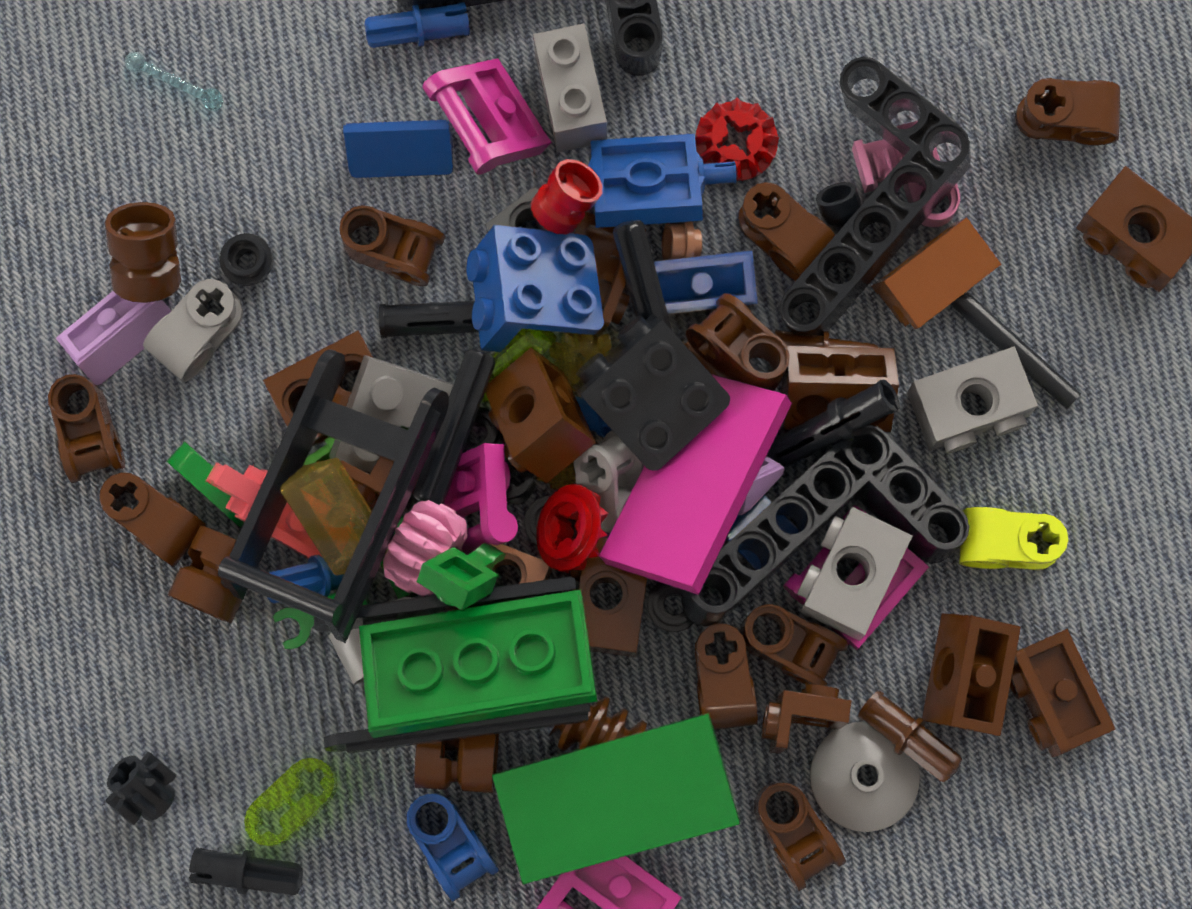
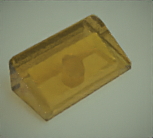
(328, 510)

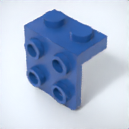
(533, 283)

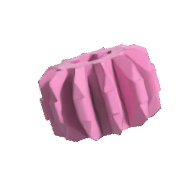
(420, 537)

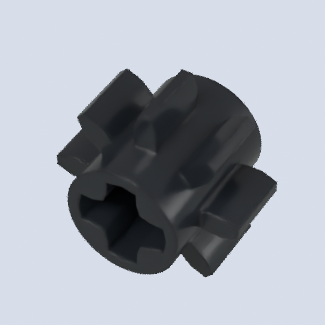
(140, 788)

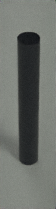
(1004, 338)

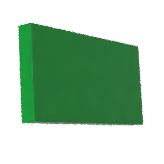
(477, 664)
(616, 798)

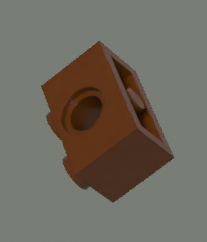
(1135, 201)
(538, 416)
(615, 629)
(971, 673)

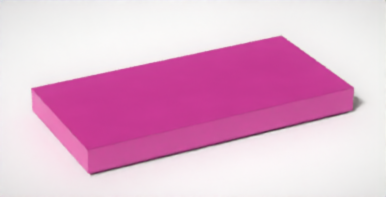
(687, 507)

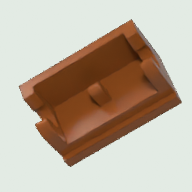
(937, 274)

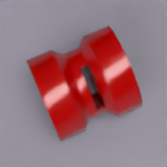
(566, 196)

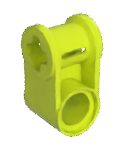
(1000, 539)

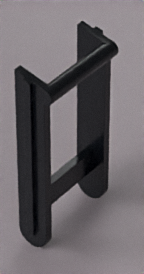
(320, 415)
(400, 609)

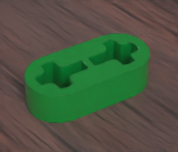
(196, 470)

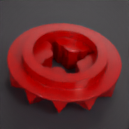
(743, 116)
(555, 530)

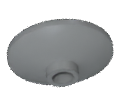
(844, 797)

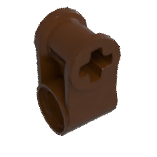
(1080, 111)
(790, 235)
(394, 245)
(734, 337)
(88, 438)
(156, 521)
(796, 645)
(728, 688)
(798, 836)

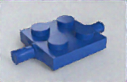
(653, 179)

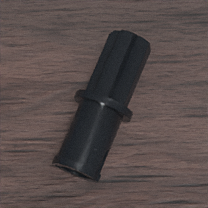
(245, 872)

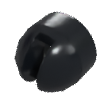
(838, 203)

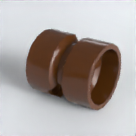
(143, 252)
(199, 583)
(472, 771)

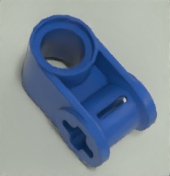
(451, 847)

